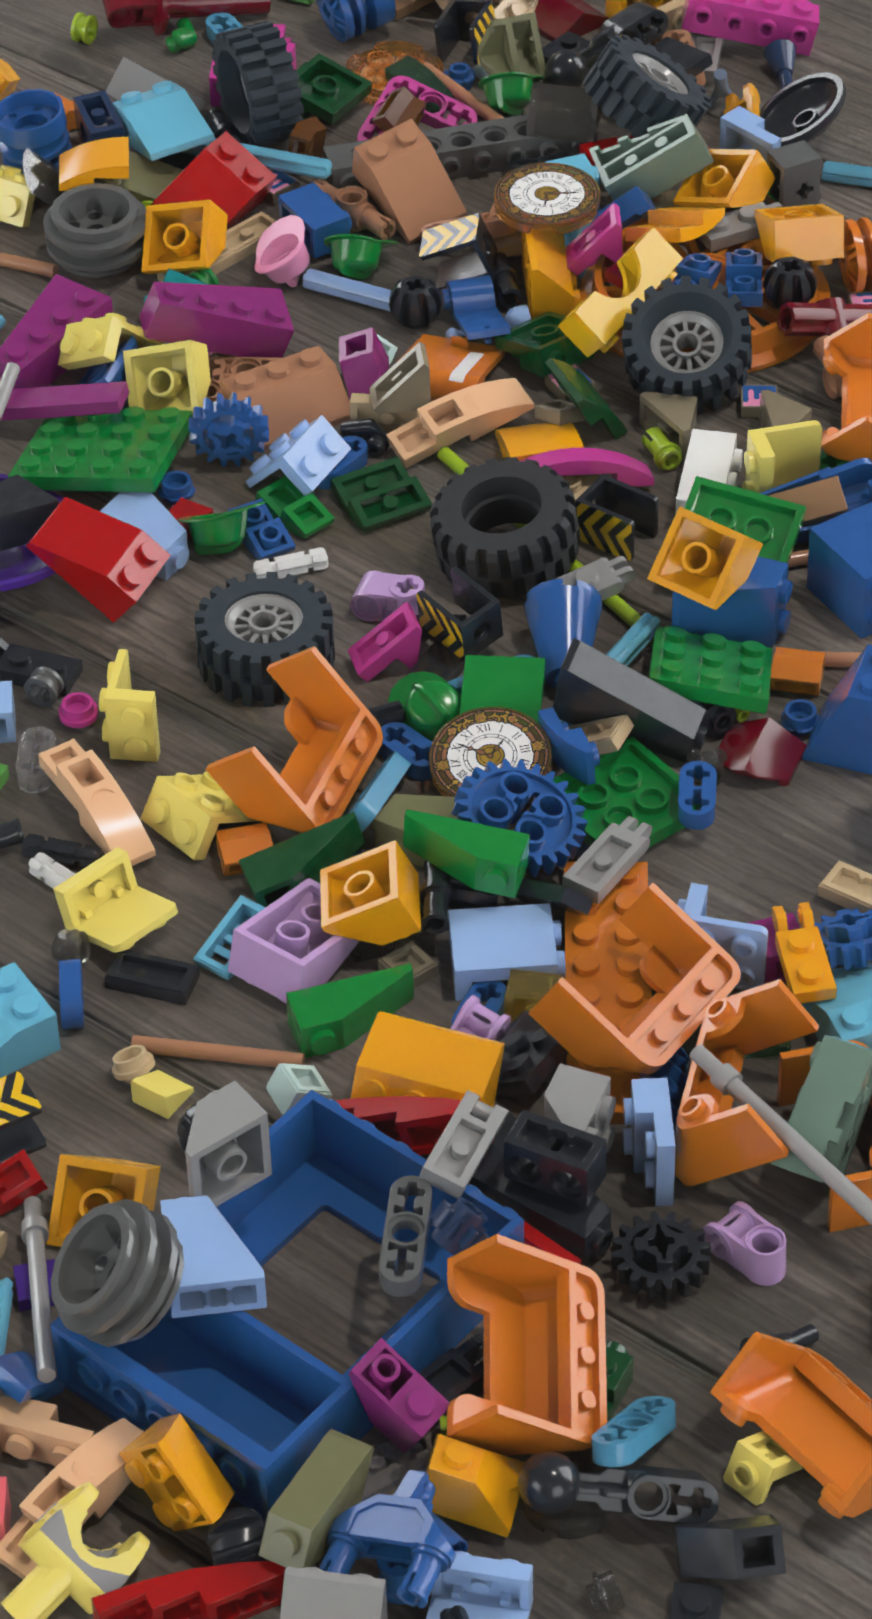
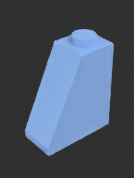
(148, 514)
(218, 1267)

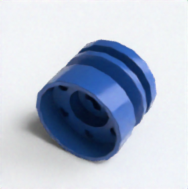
(351, 17)
(35, 122)

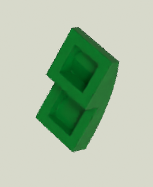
(297, 512)

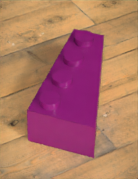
(224, 317)
(38, 335)

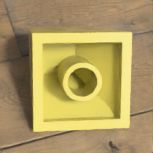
(168, 375)

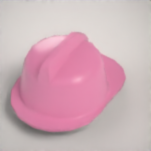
(282, 251)

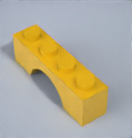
(599, 317)

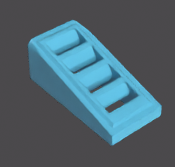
(239, 913)

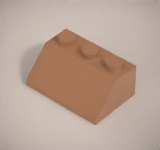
(292, 391)

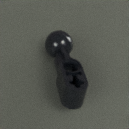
(637, 20)
(552, 1484)

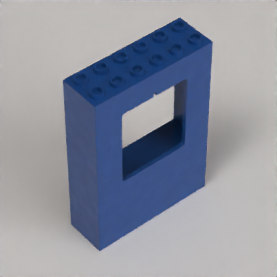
(235, 1380)

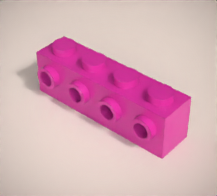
(754, 21)

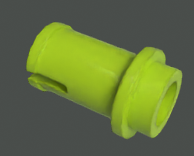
(666, 453)

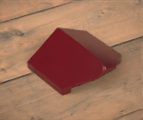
(560, 16)
(762, 750)

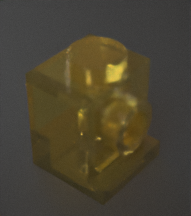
(526, 990)

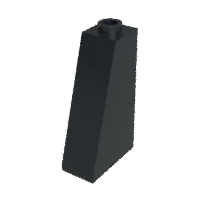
(22, 511)
(600, 688)
(573, 1226)

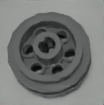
(95, 230)
(117, 1273)

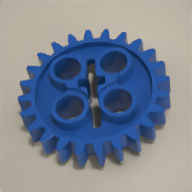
(498, 799)

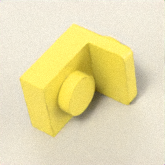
(756, 1465)

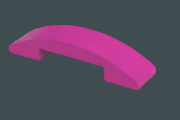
(596, 461)

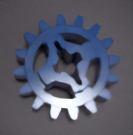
(228, 429)
(847, 938)

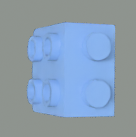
(303, 456)
(741, 940)
(484, 1588)

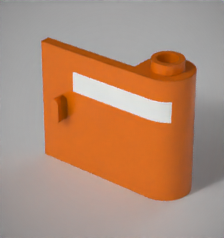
(457, 363)

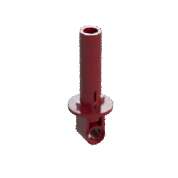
(157, 12)

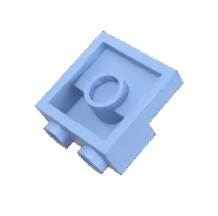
(746, 131)
(651, 1136)

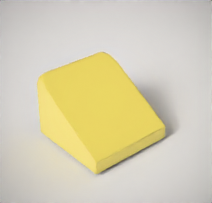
(160, 1092)

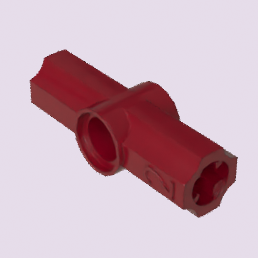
(819, 317)

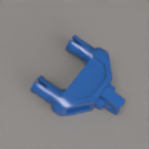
(395, 1531)

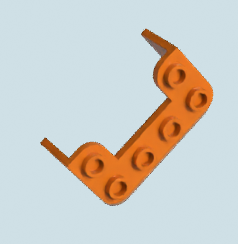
(539, 1349)

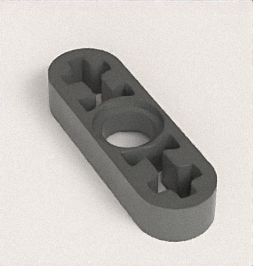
(414, 1251)

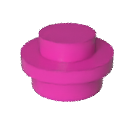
(78, 710)

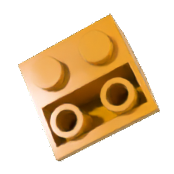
(177, 1475)

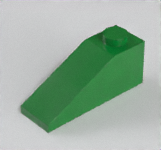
(471, 852)
(342, 1011)

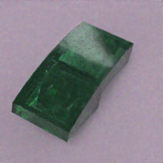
(414, 69)

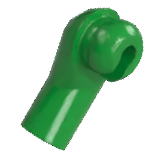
(182, 37)

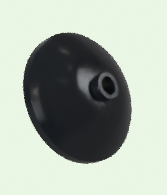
(804, 107)

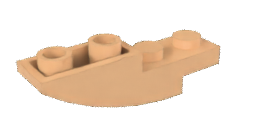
(457, 415)
(98, 799)
(35, 1432)
(92, 1462)

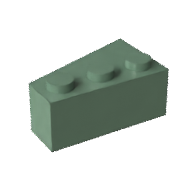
(653, 160)
(831, 1103)

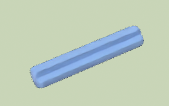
(347, 289)

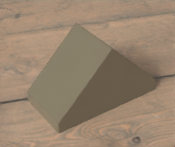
(404, 385)
(779, 410)
(672, 414)

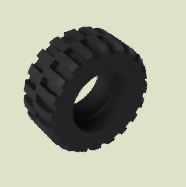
(500, 495)

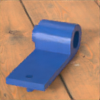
(474, 307)

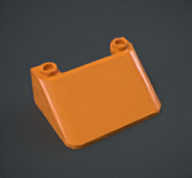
(850, 356)
(809, 1413)

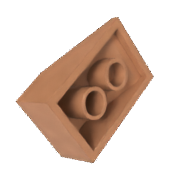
(406, 179)

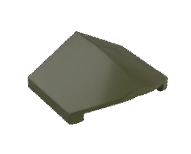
(512, 46)

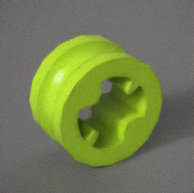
(84, 28)

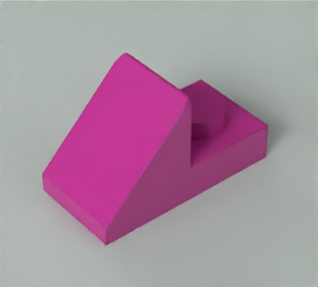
(599, 238)
(390, 640)

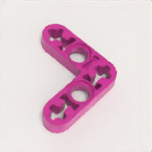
(436, 120)

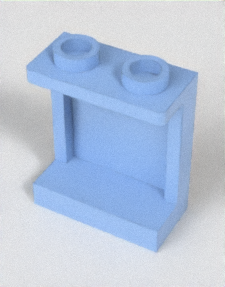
(502, 938)

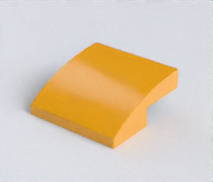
(94, 159)
(678, 223)
(536, 439)

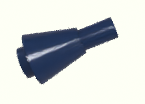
(781, 58)

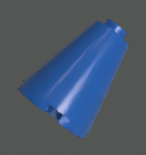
(559, 615)

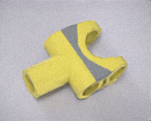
(66, 1563)

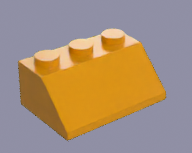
(545, 273)
(426, 1061)

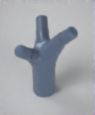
(721, 85)

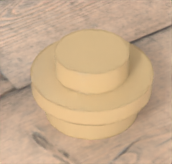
(132, 1063)

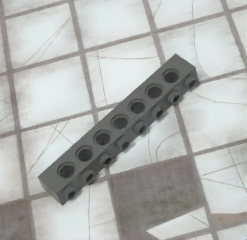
(464, 149)

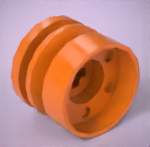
(857, 260)

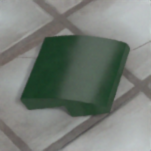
(585, 397)
(380, 494)

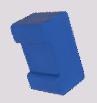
(632, 206)

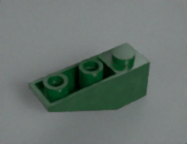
(292, 861)

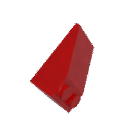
(224, 175)
(98, 556)

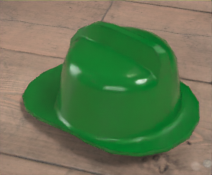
(508, 91)
(356, 254)
(218, 531)
(427, 702)

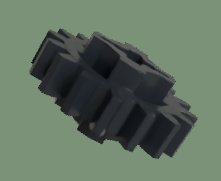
(660, 1256)

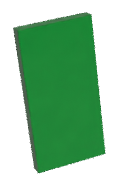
(503, 683)

